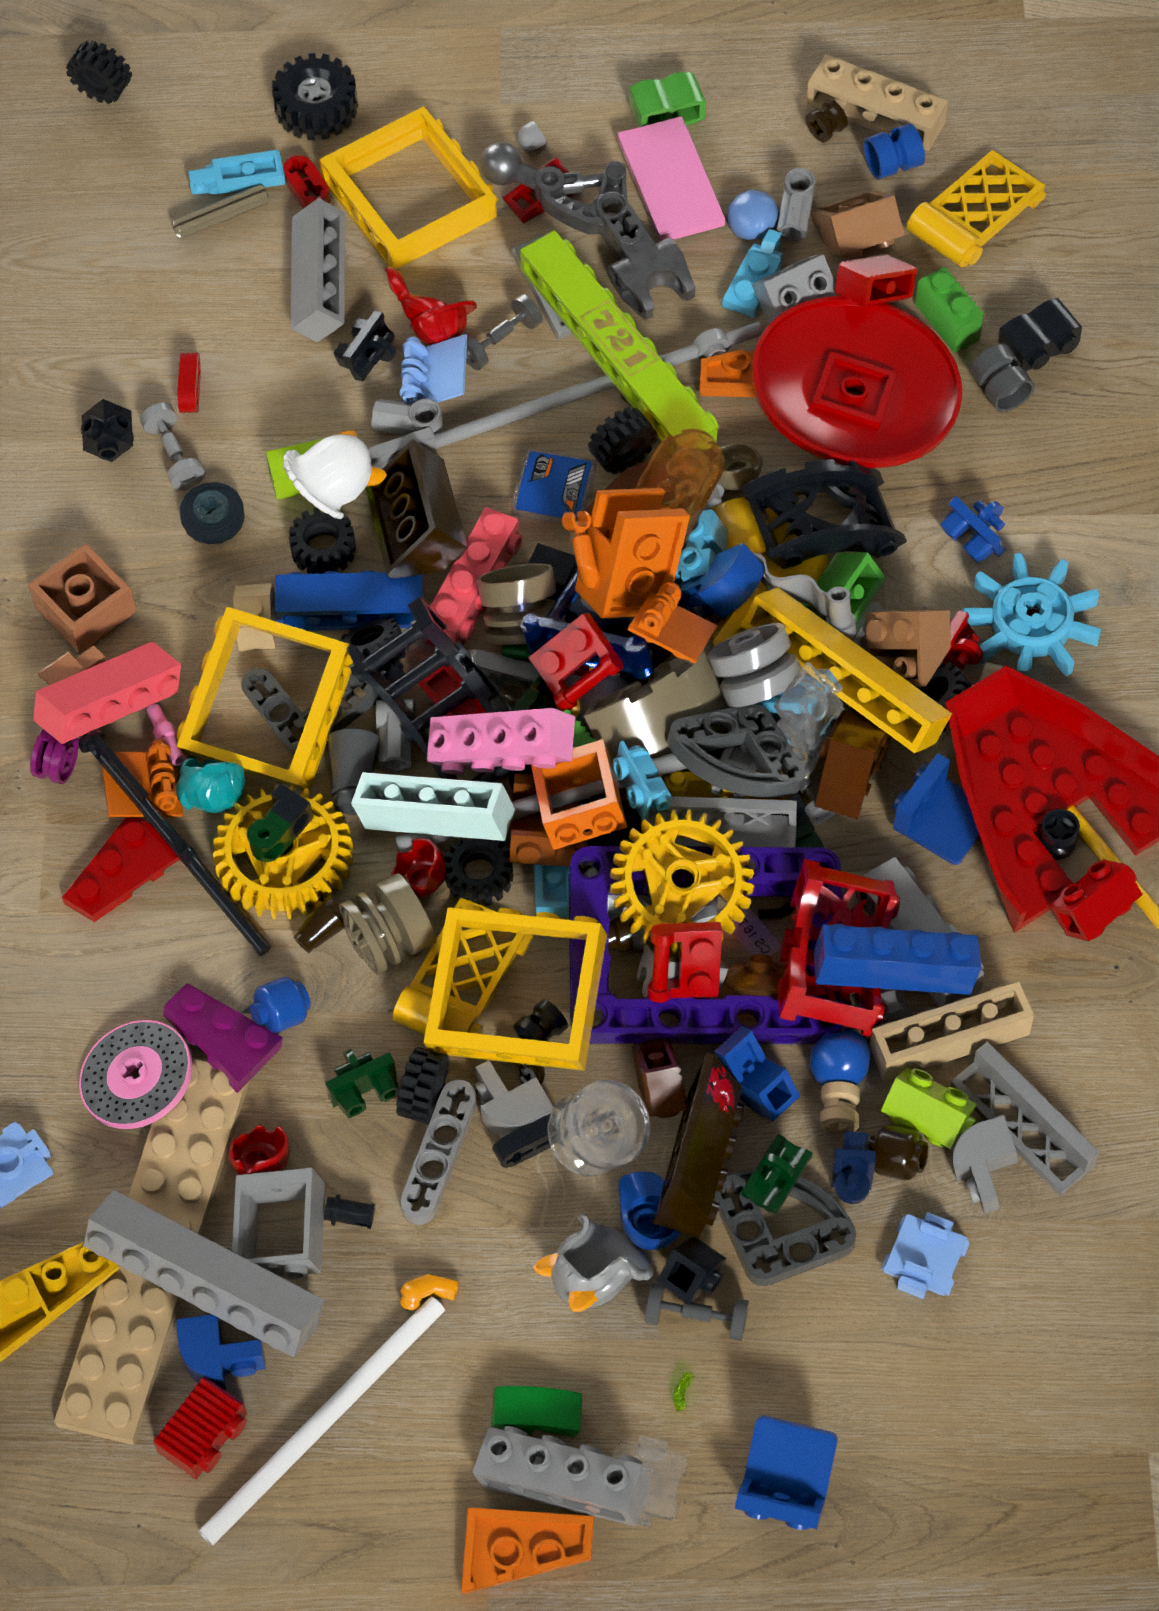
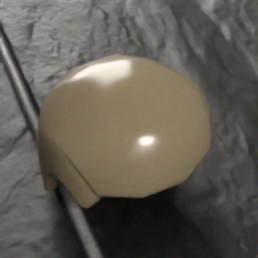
(741, 465)

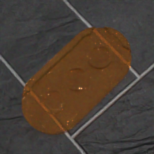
(687, 471)

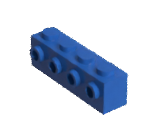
(344, 599)
(897, 959)

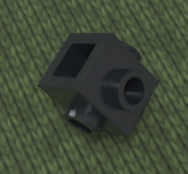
(107, 430)

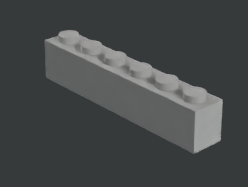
(203, 1273)

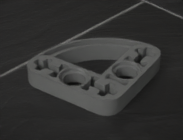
(693, 737)
(763, 1244)

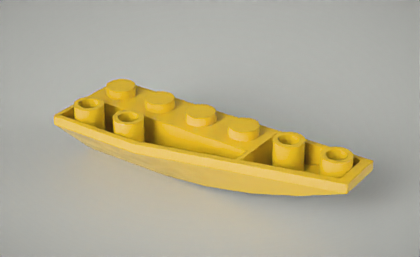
(45, 1292)

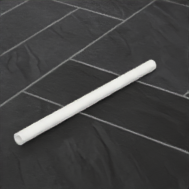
(321, 1421)

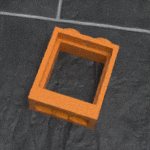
(588, 764)

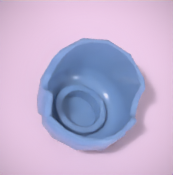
(752, 215)

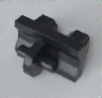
(370, 344)

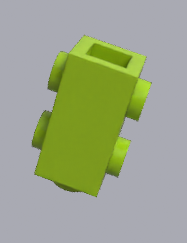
(929, 1107)

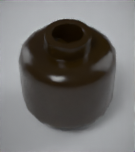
(898, 1152)

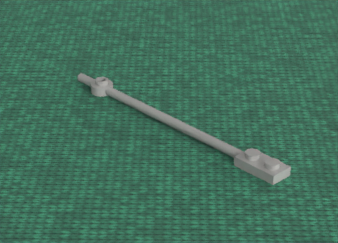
(705, 345)

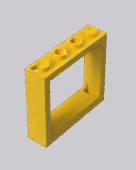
(385, 142)
(320, 716)
(511, 1049)

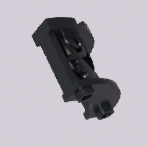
(851, 485)

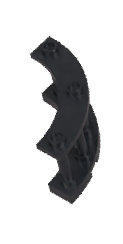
(474, 683)

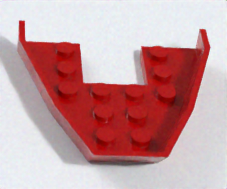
(1038, 752)

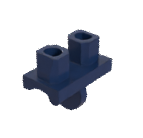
(853, 1168)

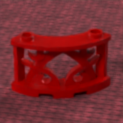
(797, 990)

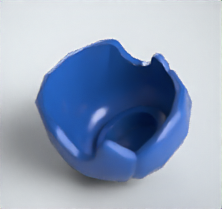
(840, 1058)

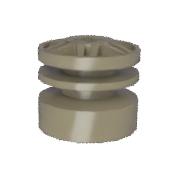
(515, 593)
(381, 926)

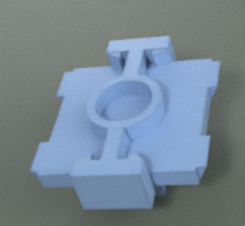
(21, 1162)
(925, 1255)

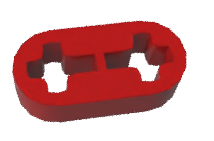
(312, 180)
(189, 382)

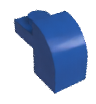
(727, 584)
(764, 1084)
(207, 1356)

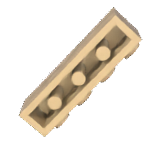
(876, 100)
(951, 1030)

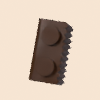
(659, 1078)

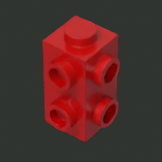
(1096, 899)

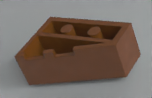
(851, 757)

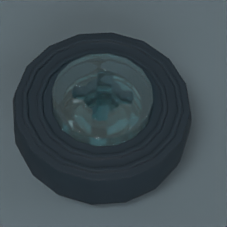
(222, 522)

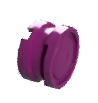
(53, 758)

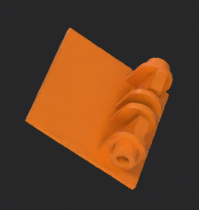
(672, 626)
(156, 776)

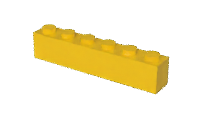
(866, 681)

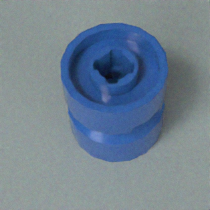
(894, 151)

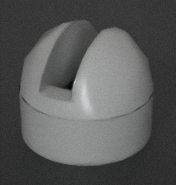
(531, 137)

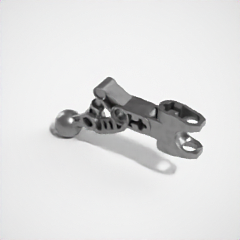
(640, 260)

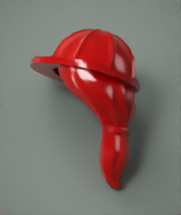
(429, 317)

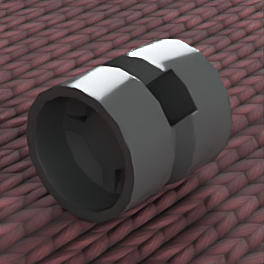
(1003, 378)

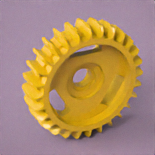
(661, 857)
(279, 880)

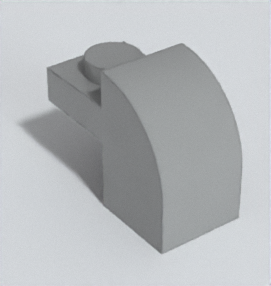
(508, 1110)
(982, 1150)

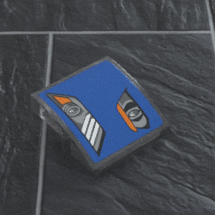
(553, 485)

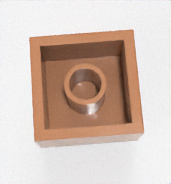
(82, 598)

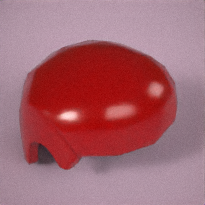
(421, 867)
(260, 1151)

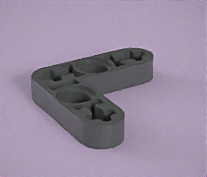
(295, 716)

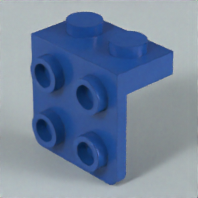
(936, 813)
(787, 1472)

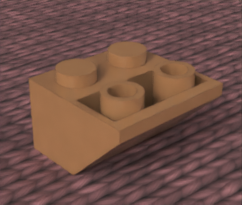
(909, 641)

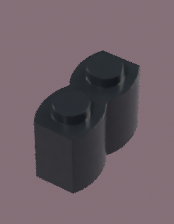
(1041, 334)

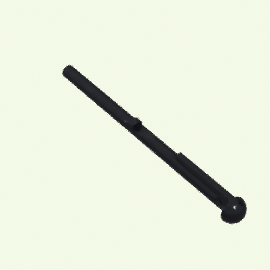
(94, 743)

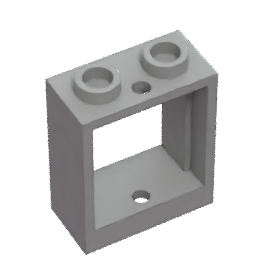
(280, 1187)

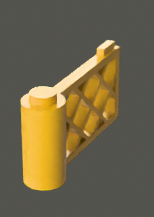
(951, 231)
(415, 1000)

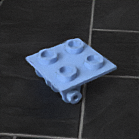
(433, 370)

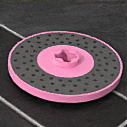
(163, 1068)

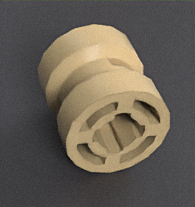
(839, 1107)

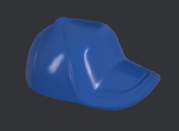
(638, 1204)

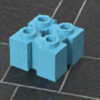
(701, 547)

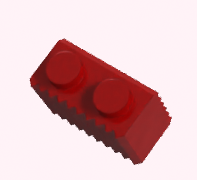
(875, 280)
(201, 1428)

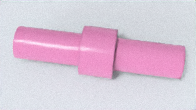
(165, 731)

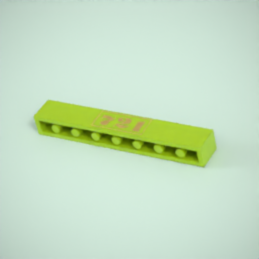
(612, 338)

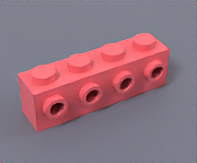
(489, 548)
(106, 692)

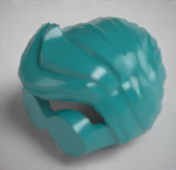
(210, 786)

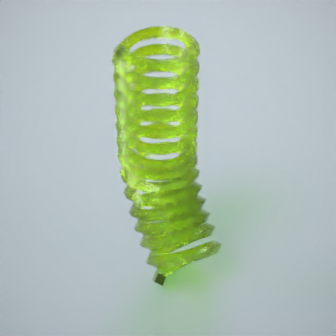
(682, 1391)

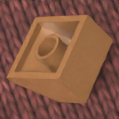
(859, 223)

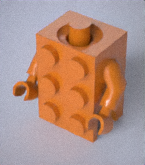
(627, 549)

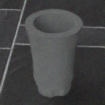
(350, 755)

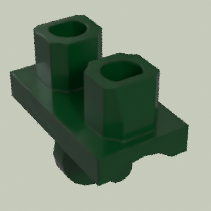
(359, 1077)
(776, 1174)

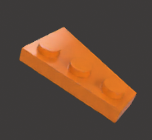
(727, 375)
(521, 1544)

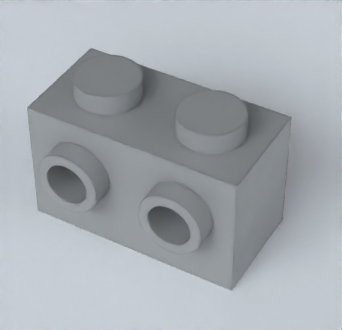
(794, 285)

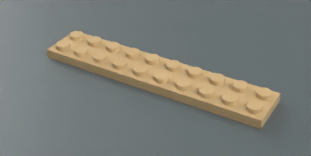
(130, 1314)

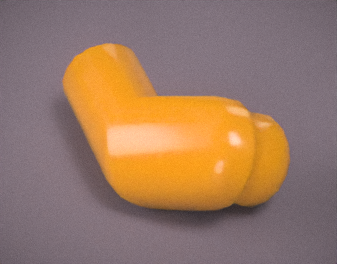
(427, 1285)

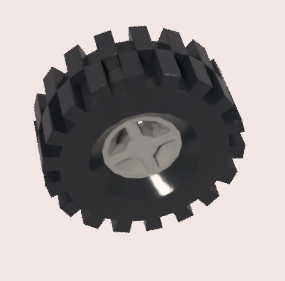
(315, 96)

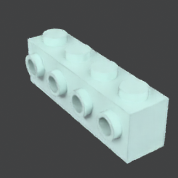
(433, 806)

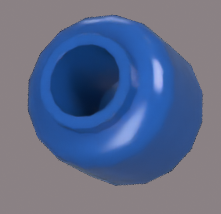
(280, 1004)

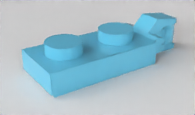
(238, 173)
(758, 263)

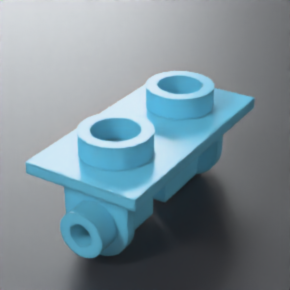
(633, 769)

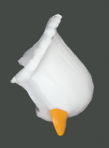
(333, 471)

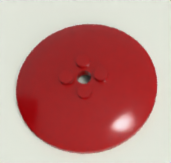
(885, 353)

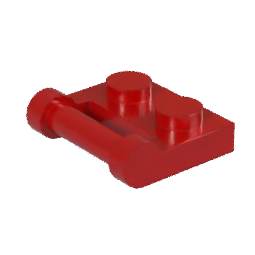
(568, 653)
(697, 960)

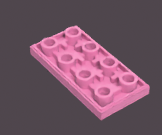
(671, 179)

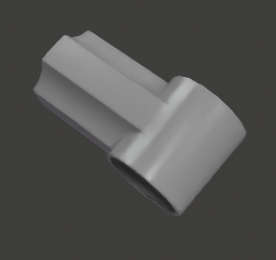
(796, 204)
(406, 417)
(394, 747)

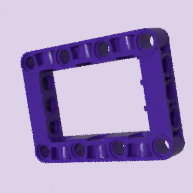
(699, 1019)

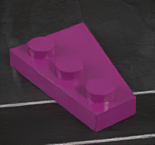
(224, 1035)

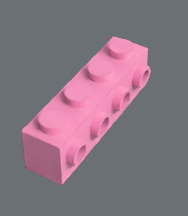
(501, 739)

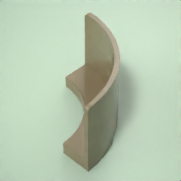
(646, 712)

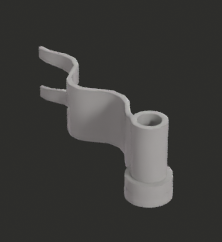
(831, 606)

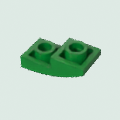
(537, 1409)

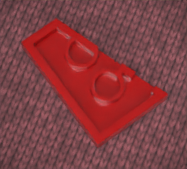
(120, 867)

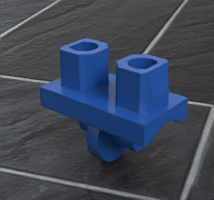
(985, 540)

